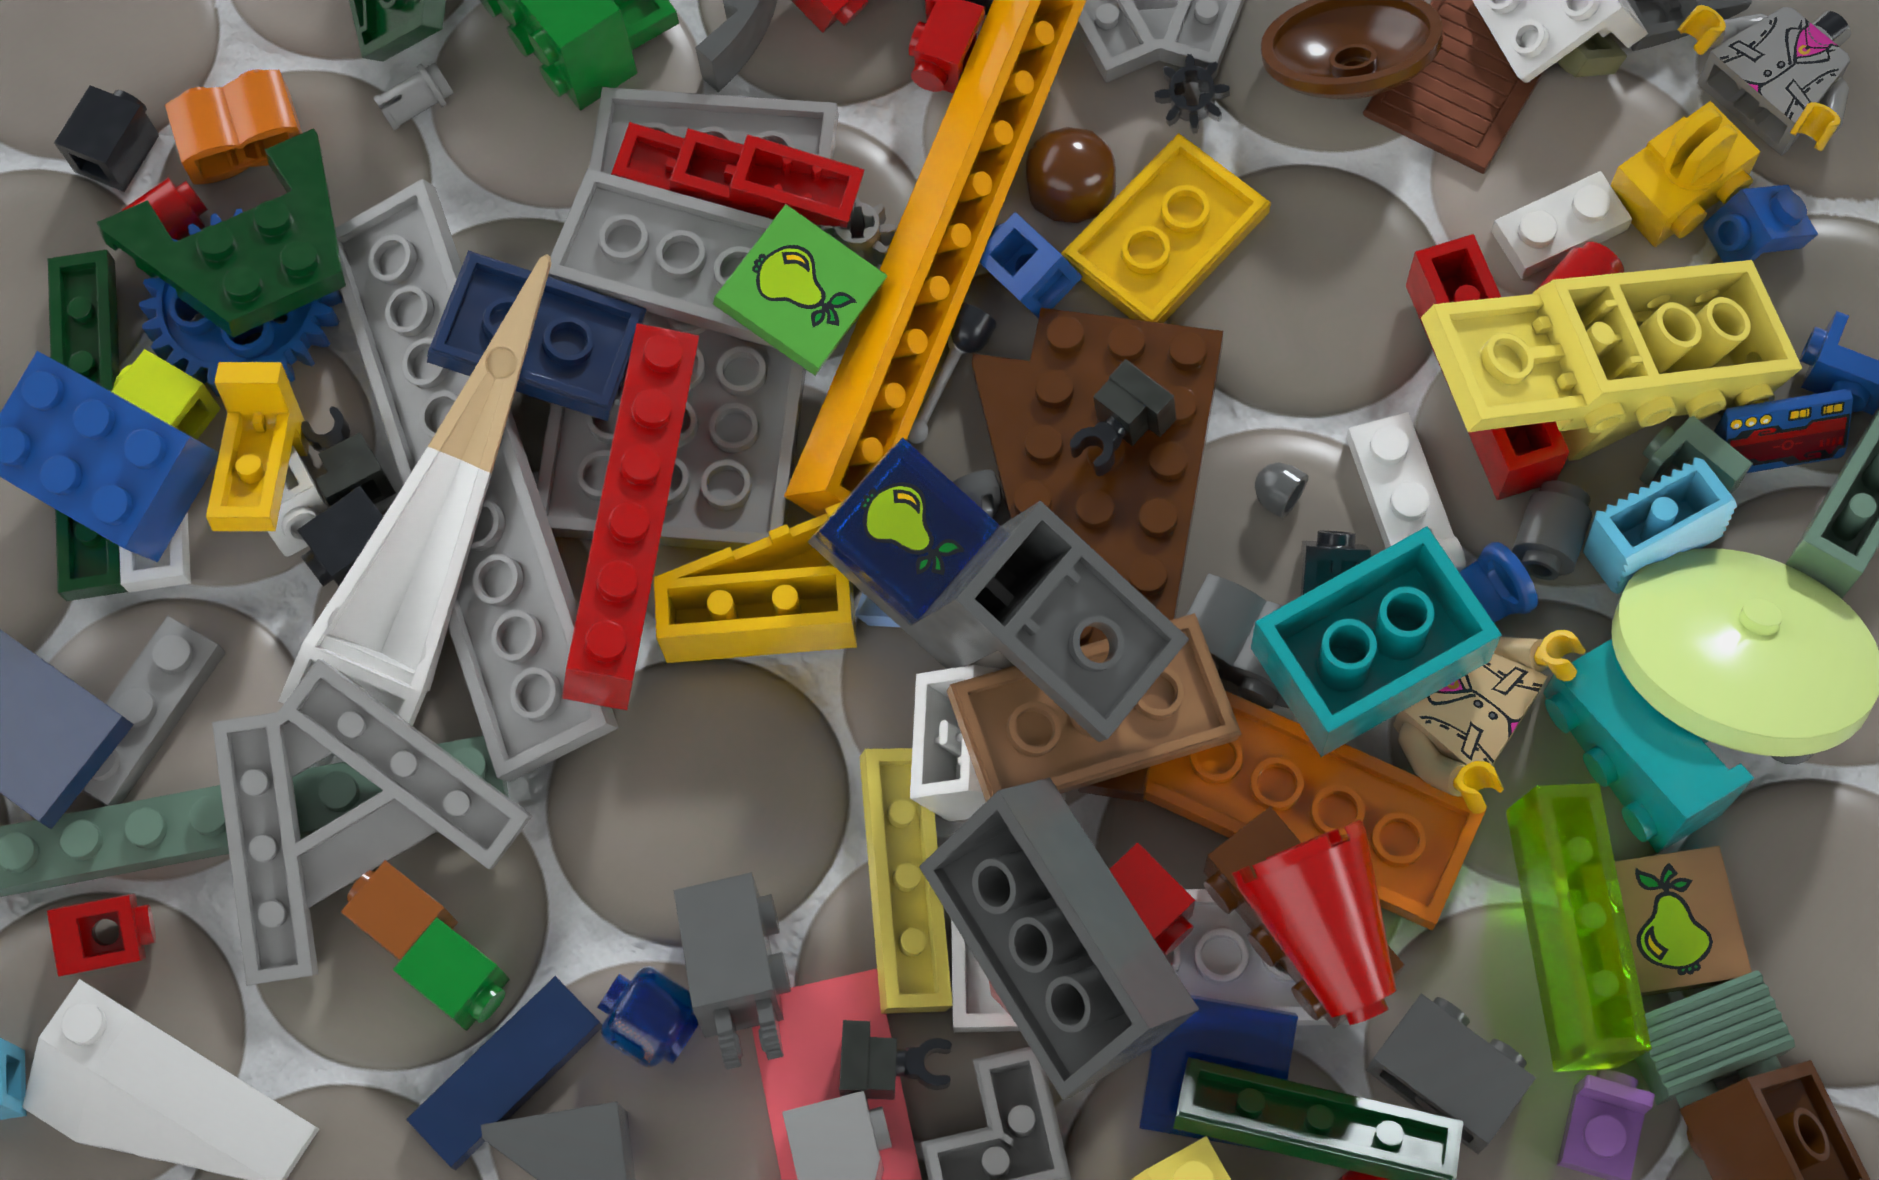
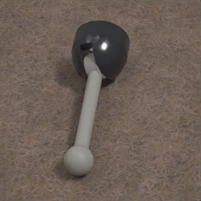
(969, 335)

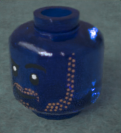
(648, 1017)

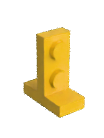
(255, 446)

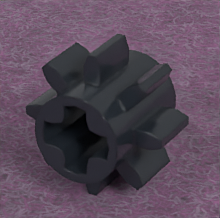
(1177, 86)

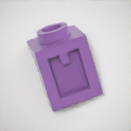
(1604, 1125)

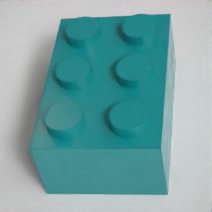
(1374, 640)

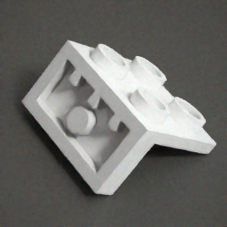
(1544, 31)

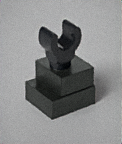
(1126, 410)
(347, 462)
(874, 1062)

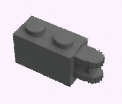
(731, 963)

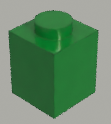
(453, 975)

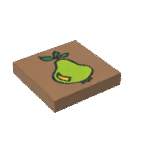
(1681, 921)

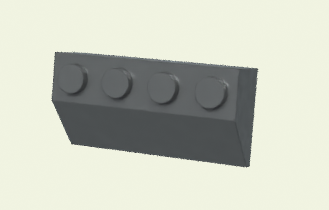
(1056, 936)

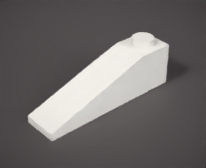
(141, 1092)

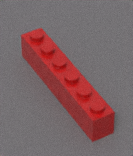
(630, 518)

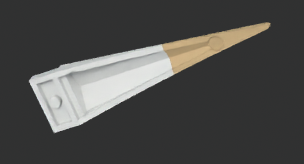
(401, 591)

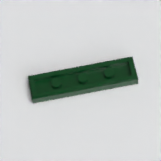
(1317, 1124)

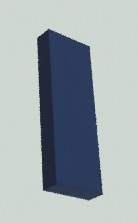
(504, 1072)

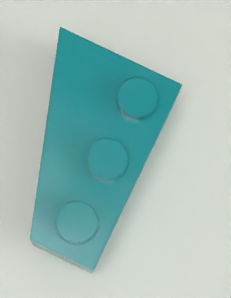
(1651, 764)

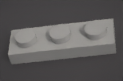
(154, 700)

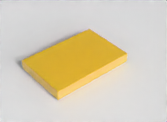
(1166, 232)

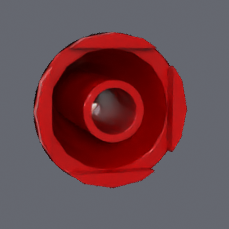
(1327, 919)

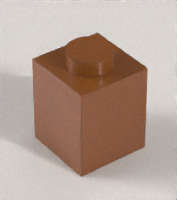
(392, 909)

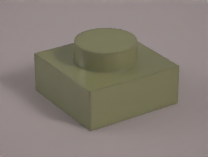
(1594, 57)

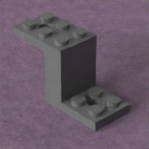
(1030, 600)

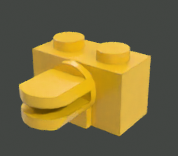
(1685, 174)

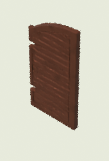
(1463, 97)

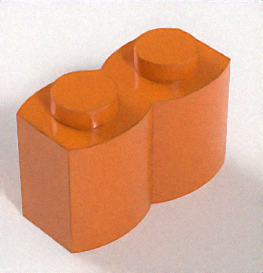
(231, 126)

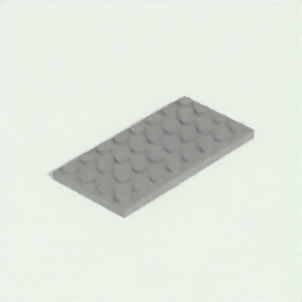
(741, 395)

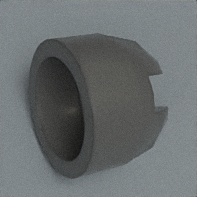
(1280, 487)

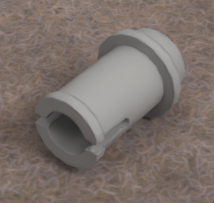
(414, 95)

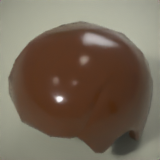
(1070, 175)

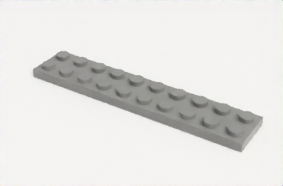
(514, 596)

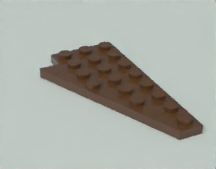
(1146, 503)

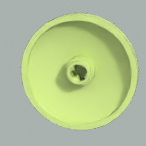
(1746, 652)

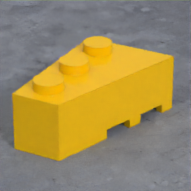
(756, 600)

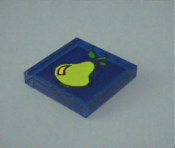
(907, 530)

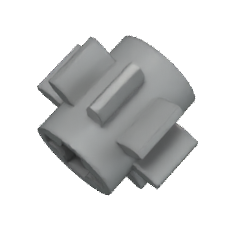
(870, 224)

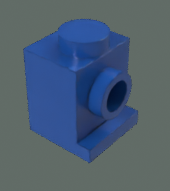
(1028, 265)

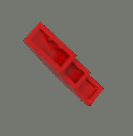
(744, 177)

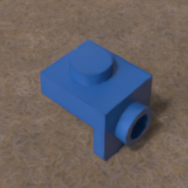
(1759, 223)
(1839, 367)

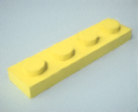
(904, 906)

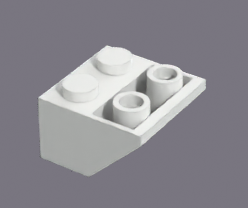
(941, 764)

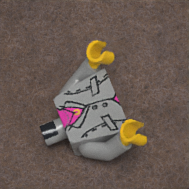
(1775, 71)

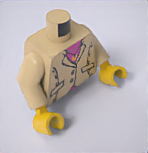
(1466, 725)

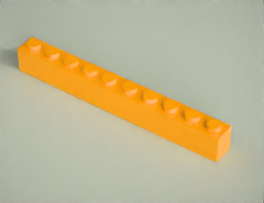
(935, 248)

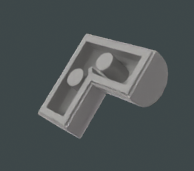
(1021, 1129)

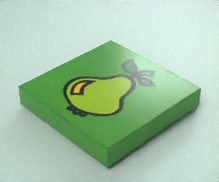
(799, 289)

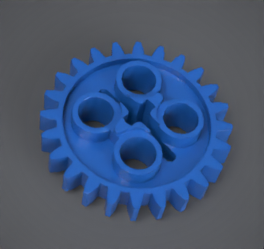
(201, 344)

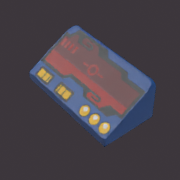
(1789, 429)

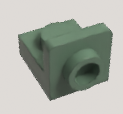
(1692, 441)

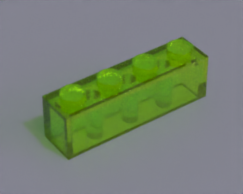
(1577, 928)

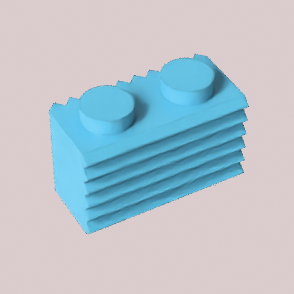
(1659, 521)

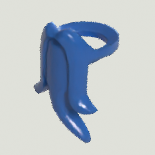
(1501, 582)

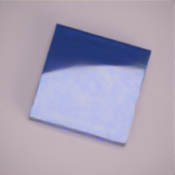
(1218, 1033)

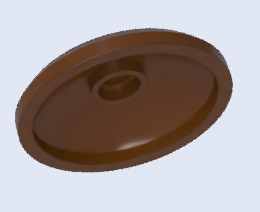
(1351, 46)

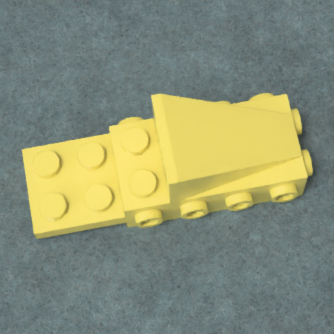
(1614, 351)

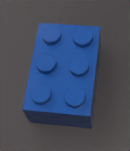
(100, 457)

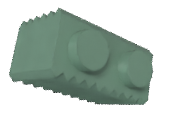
(1713, 1038)

